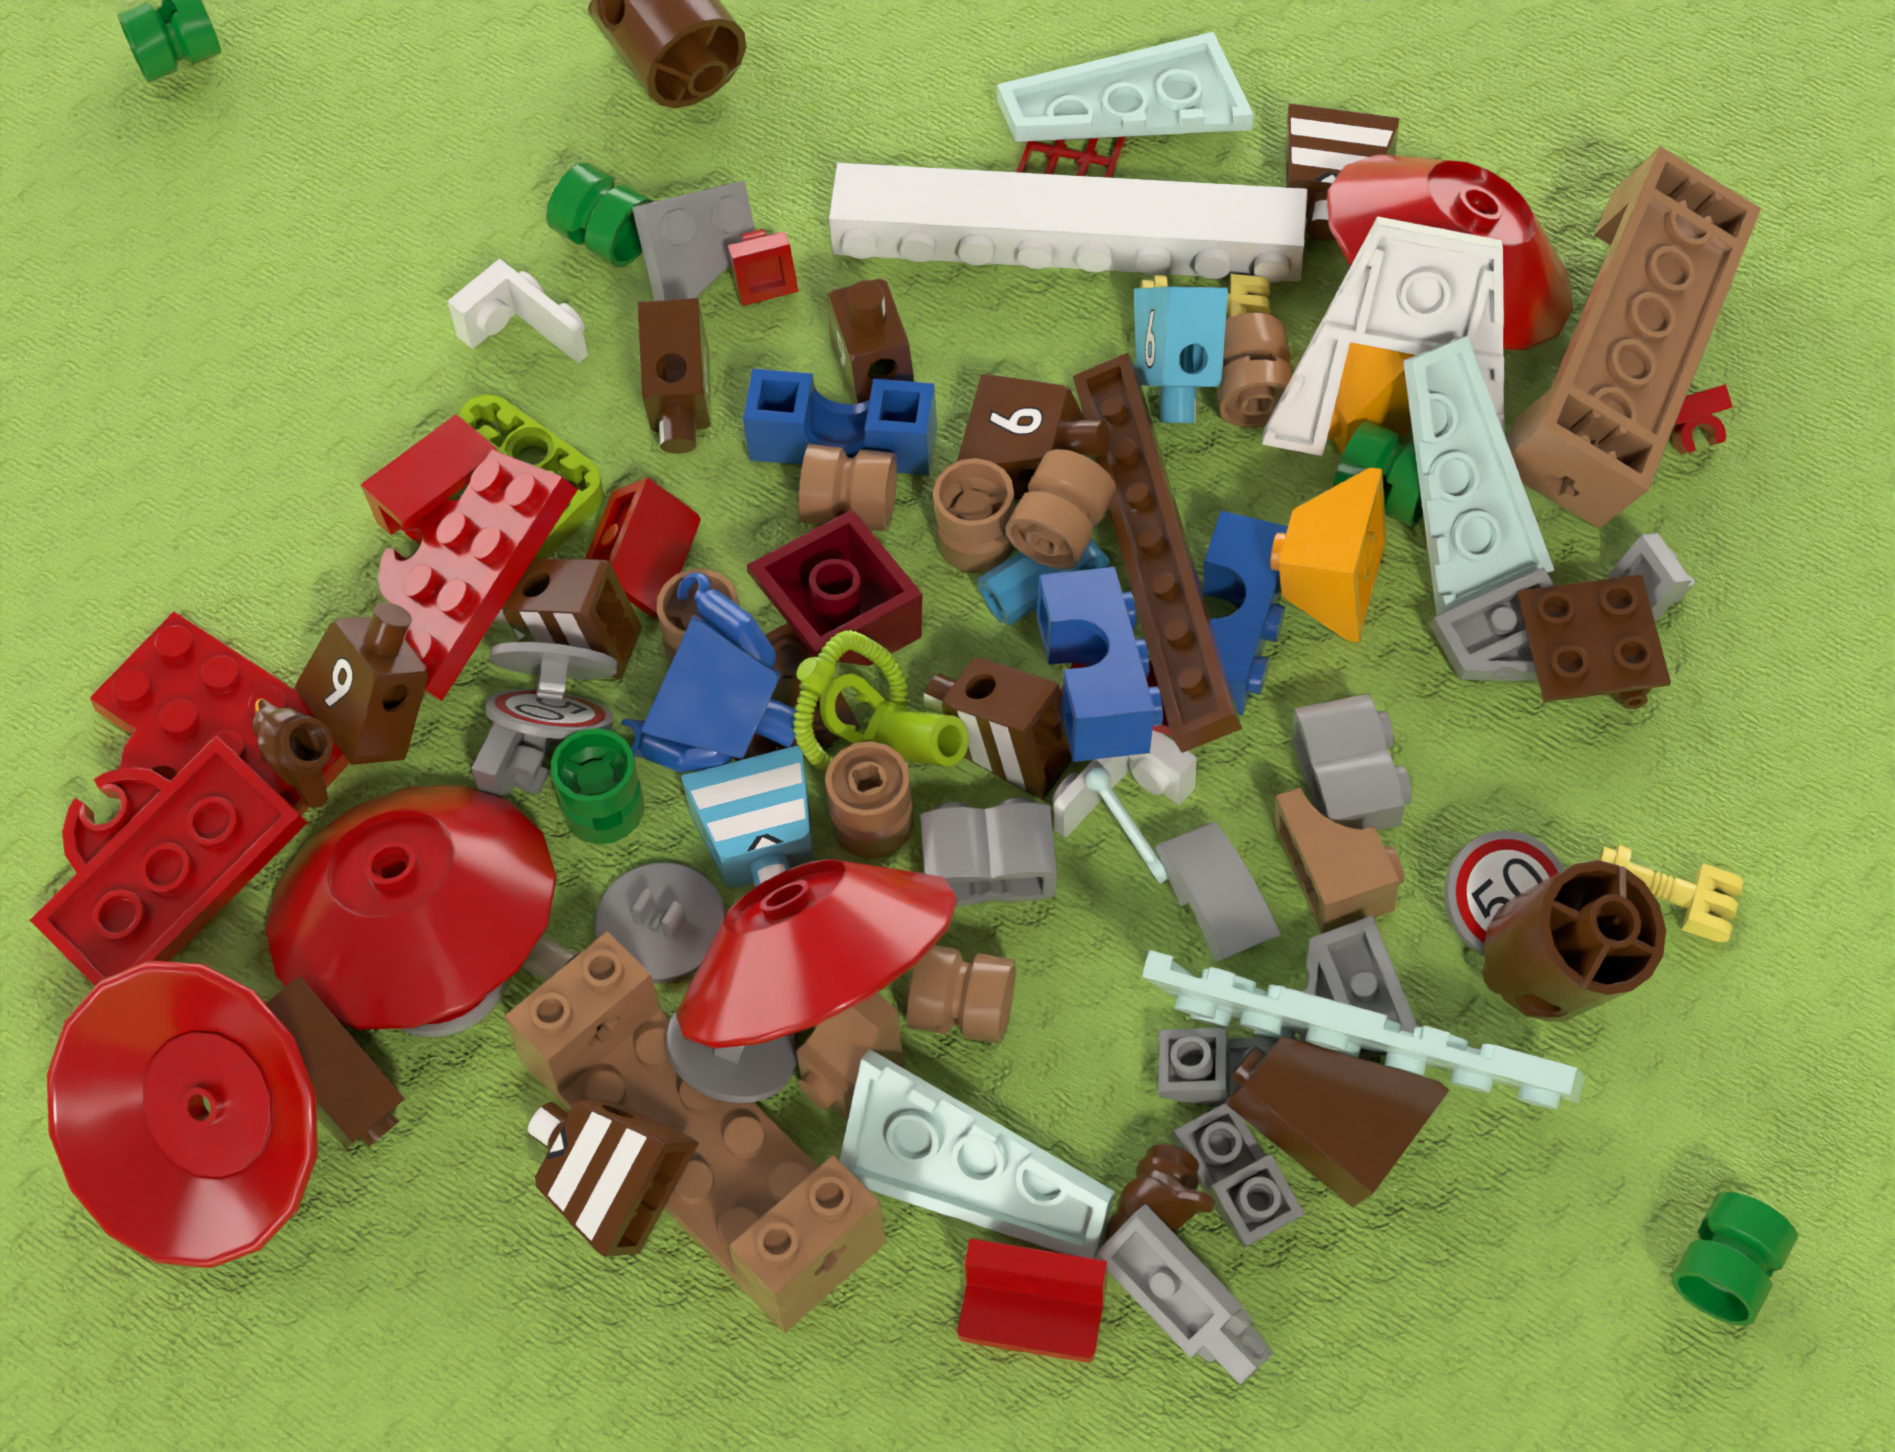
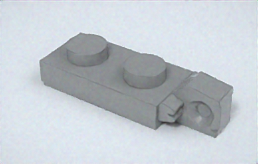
(1183, 1295)

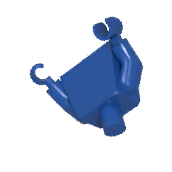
(714, 690)

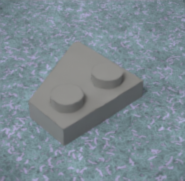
(690, 236)
(1488, 634)
(1356, 970)

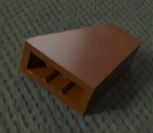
(349, 1088)
(1333, 1111)

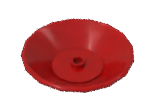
(1466, 201)
(412, 905)
(811, 949)
(136, 1122)

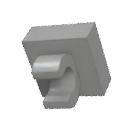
(1662, 573)
(507, 763)

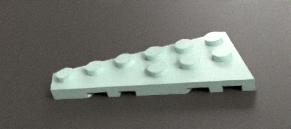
(1348, 1029)

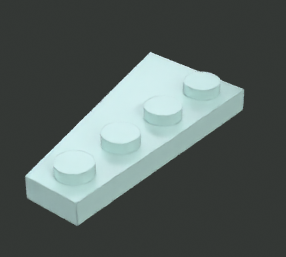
(1136, 93)
(1469, 485)
(957, 1162)

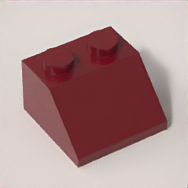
(838, 583)

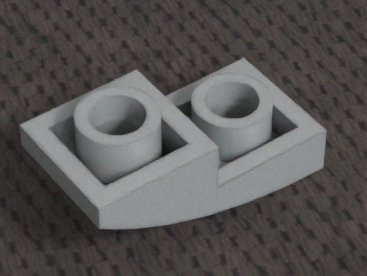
(1220, 890)
(1199, 1063)
(1237, 1175)

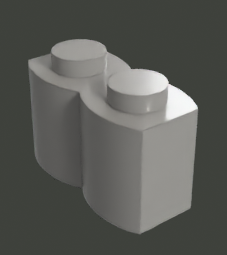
(1348, 763)
(992, 851)

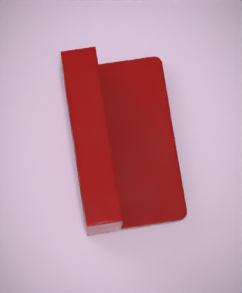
(425, 474)
(644, 539)
(1032, 1300)

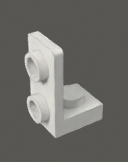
(499, 294)
(1159, 772)

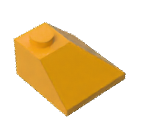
(1371, 390)
(1335, 553)

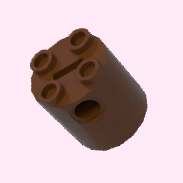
(673, 46)
(1574, 941)

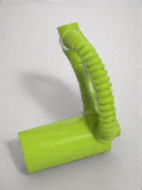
(913, 734)

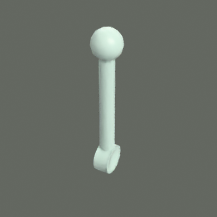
(1098, 780)

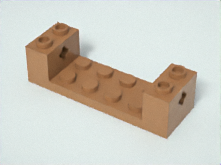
(1638, 340)
(748, 1190)

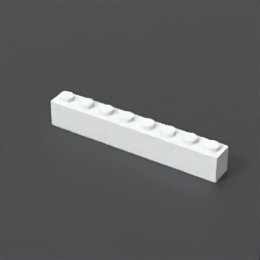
(1068, 222)

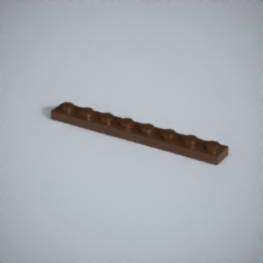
(1159, 559)

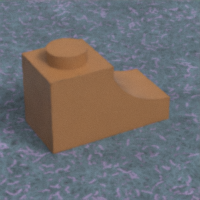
(1339, 868)
(835, 1049)

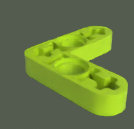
(524, 432)

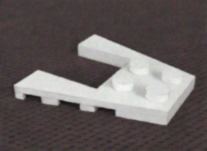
(1403, 295)

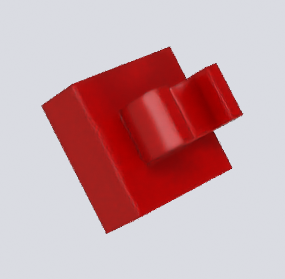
(762, 266)
(1698, 411)

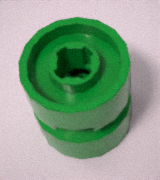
(167, 35)
(597, 214)
(1382, 449)
(597, 785)
(1734, 1258)

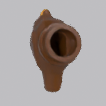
(294, 748)
(1167, 1185)

